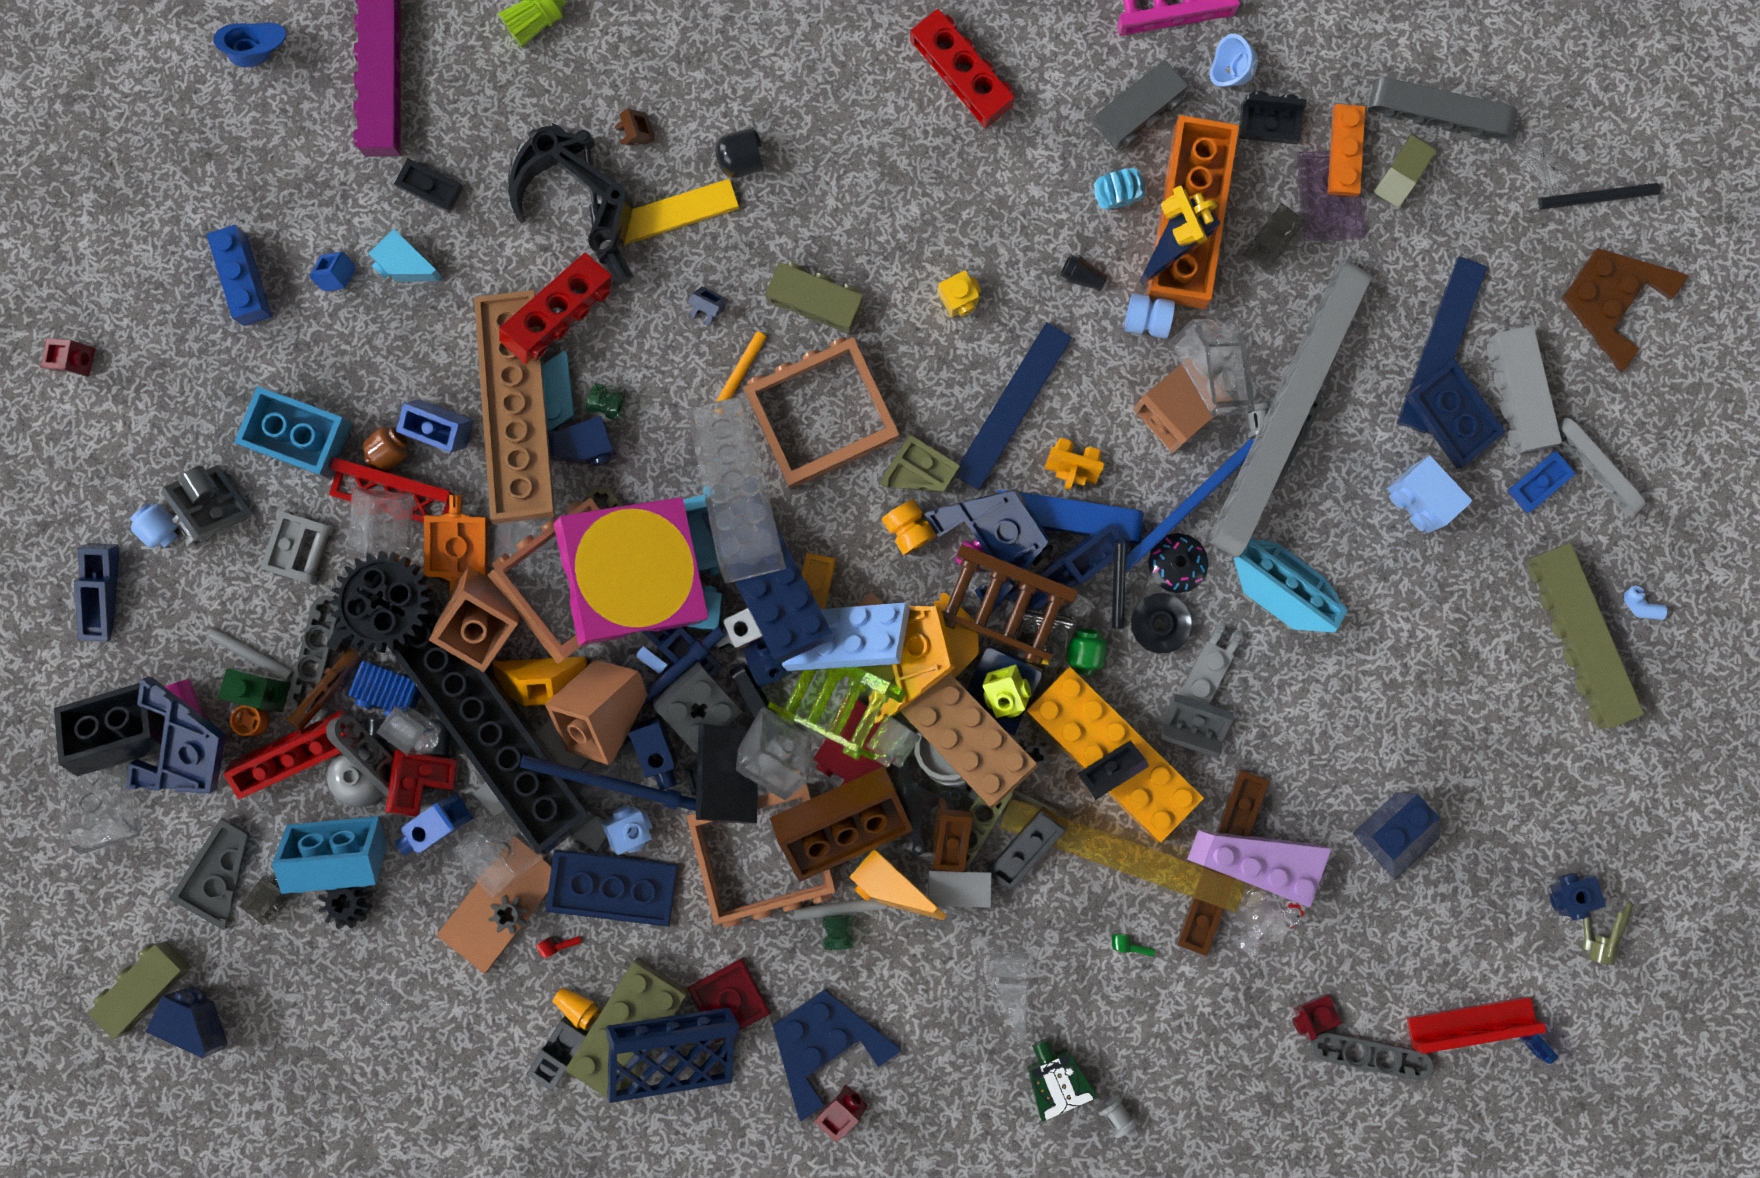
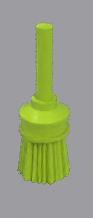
(530, 17)

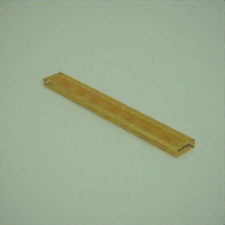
(1135, 859)

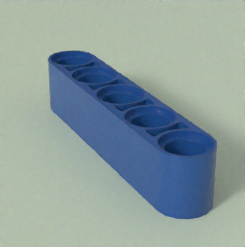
(1083, 517)

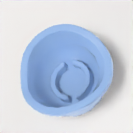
(1241, 58)

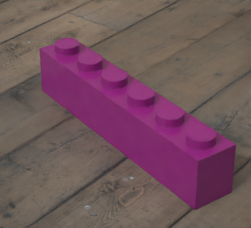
(378, 78)

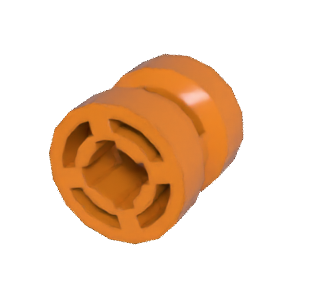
(243, 721)

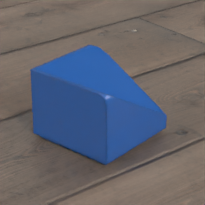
(332, 271)

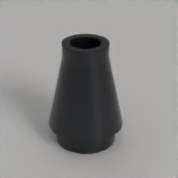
(1082, 273)

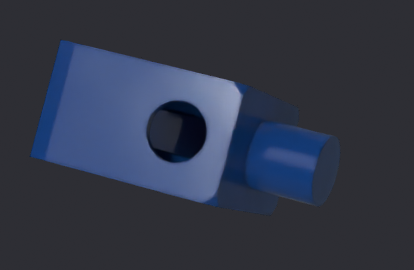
(433, 825)

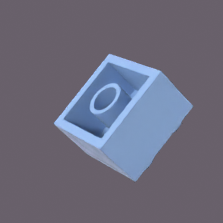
(1428, 495)

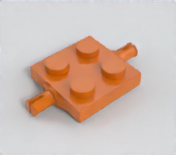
(455, 543)

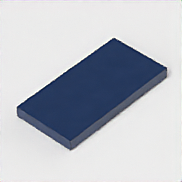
(611, 887)

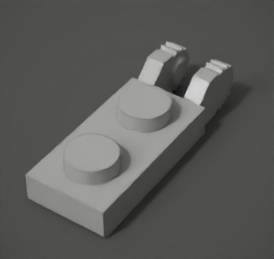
(1210, 666)

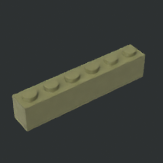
(1584, 636)

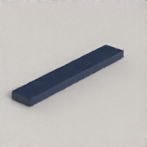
(1445, 330)
(1012, 405)

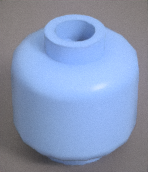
(154, 525)

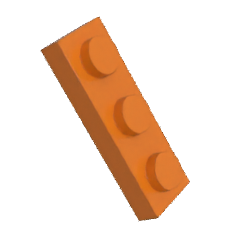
(1346, 150)

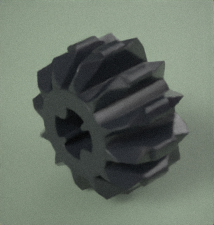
(349, 914)

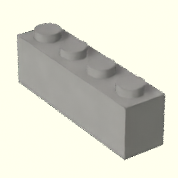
(1524, 390)

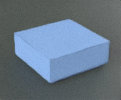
(652, 660)

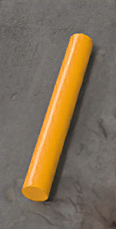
(742, 366)

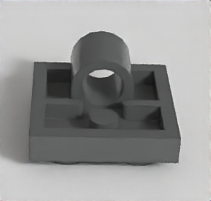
(205, 501)

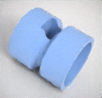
(1149, 315)

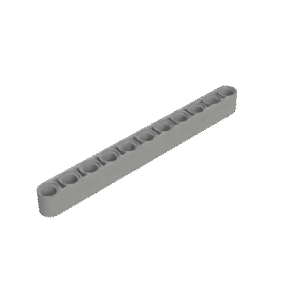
(1289, 409)

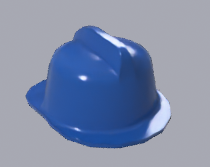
(249, 43)

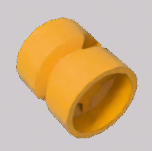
(908, 526)

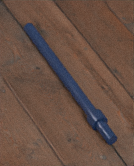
(697, 651)
(669, 798)

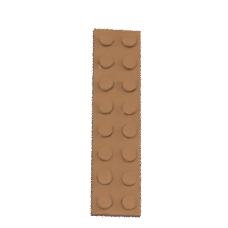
(512, 418)
(963, 734)

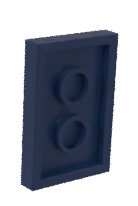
(1455, 413)

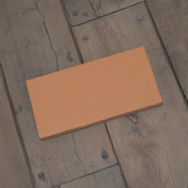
(474, 935)

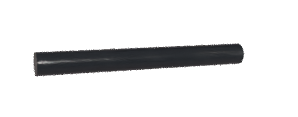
(1598, 196)

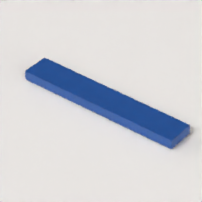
(1188, 505)

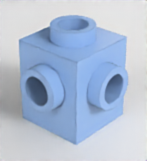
(618, 832)

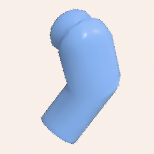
(1640, 607)

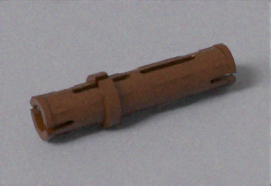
(349, 661)

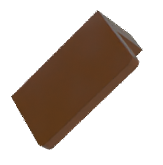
(950, 838)

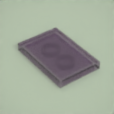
(1325, 215)

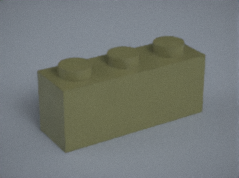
(814, 296)
(138, 989)

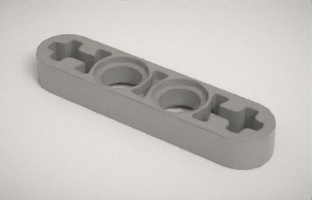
(1600, 467)

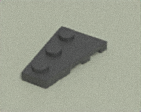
(214, 874)

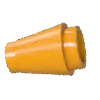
(576, 1008)

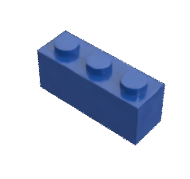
(239, 275)

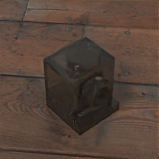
(265, 900)

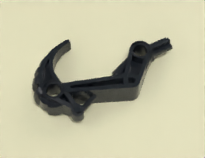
(608, 219)

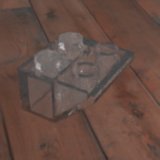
(380, 522)

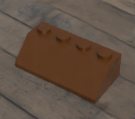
(841, 824)

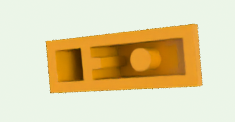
(888, 886)

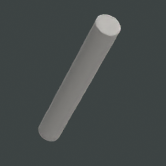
(250, 654)
(837, 909)

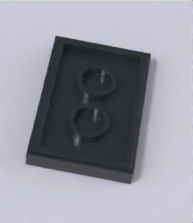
(721, 790)

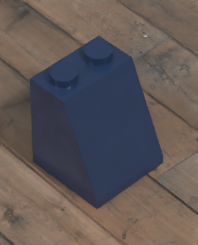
(1400, 832)

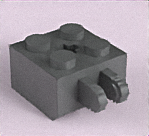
(698, 687)

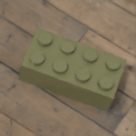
(639, 996)

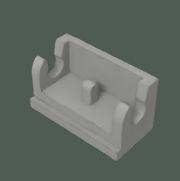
(960, 888)

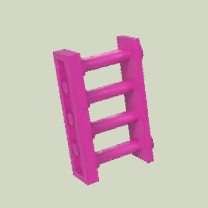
(1167, 15)

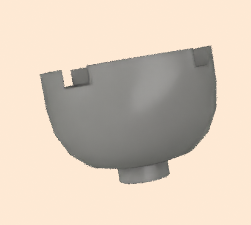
(350, 784)

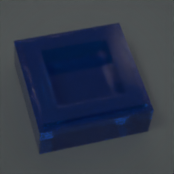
(1540, 1048)

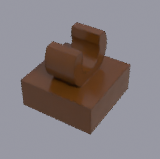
(636, 127)

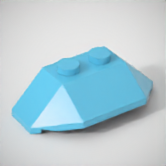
(1288, 587)

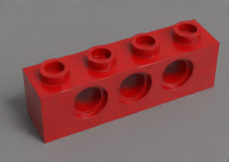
(941, 28)
(559, 293)
(282, 758)

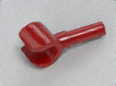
(547, 948)

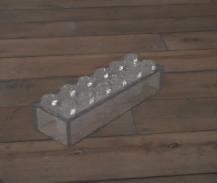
(735, 489)

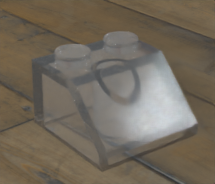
(775, 754)
(497, 854)

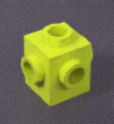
(1006, 692)

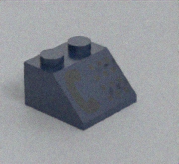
(189, 1022)

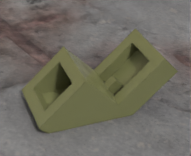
(1405, 170)

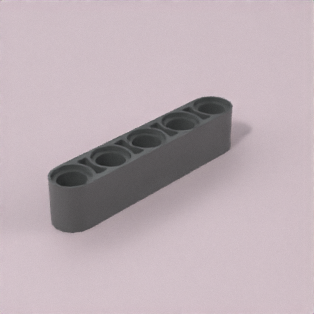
(1443, 108)

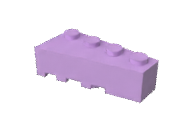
(1270, 864)

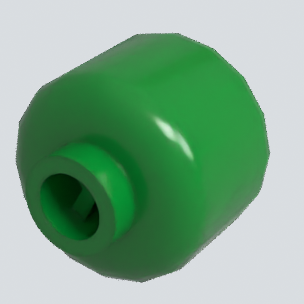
(1087, 651)

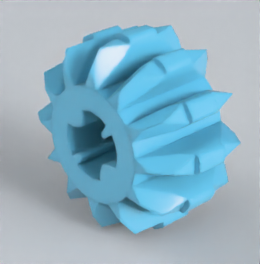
(1120, 188)

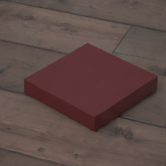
(731, 988)

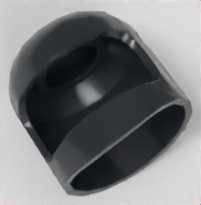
(739, 153)

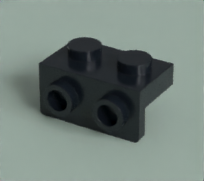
(1271, 118)

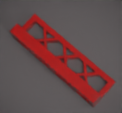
(388, 481)
(1474, 1025)

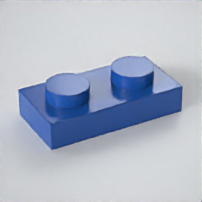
(1541, 482)

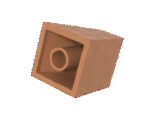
(1174, 409)
(475, 620)
(597, 710)

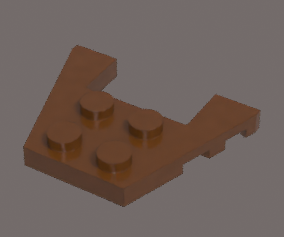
(1606, 291)

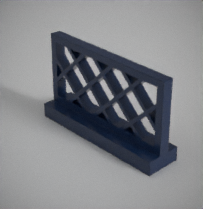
(671, 1034)

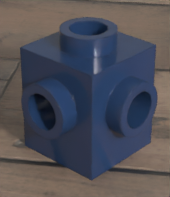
(762, 664)
(1576, 896)

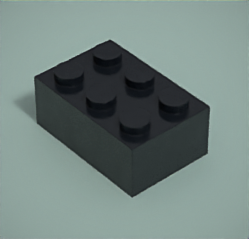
(106, 731)

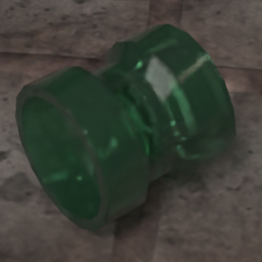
(605, 401)
(838, 932)

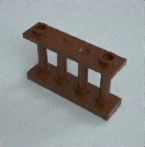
(1028, 585)

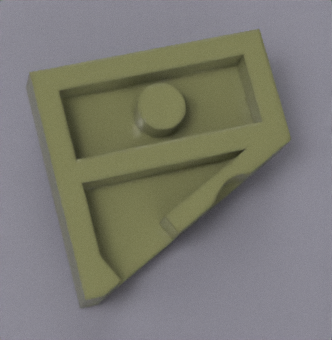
(920, 468)

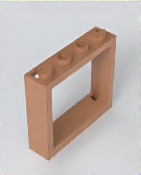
(839, 457)
(517, 601)
(762, 908)

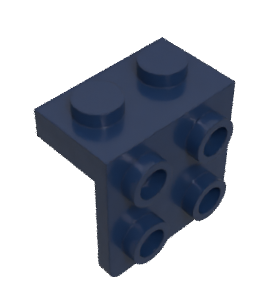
(996, 659)

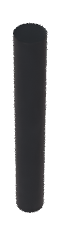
(1119, 574)

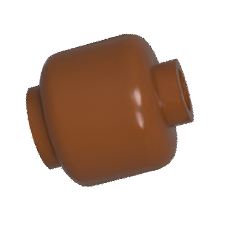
(385, 448)

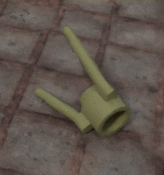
(1605, 948)

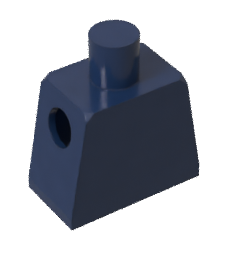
(651, 738)

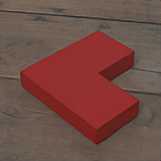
(413, 773)

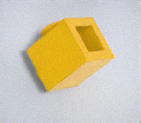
(959, 294)

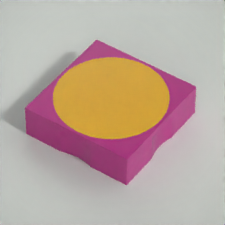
(630, 570)

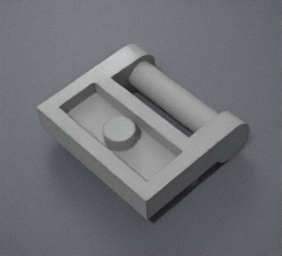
(287, 545)

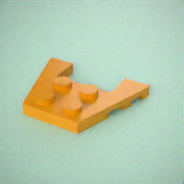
(924, 657)

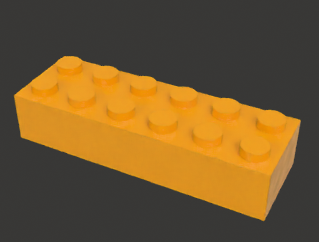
(1091, 729)

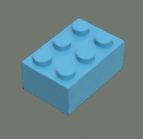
(293, 432)
(330, 855)

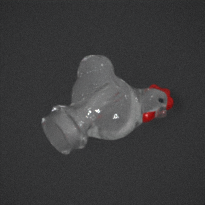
(1265, 923)

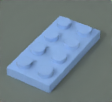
(861, 638)

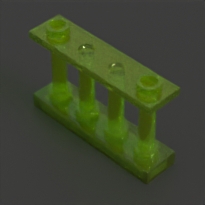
(858, 682)

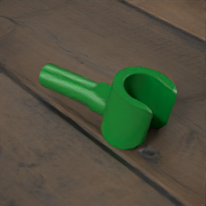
(1121, 943)

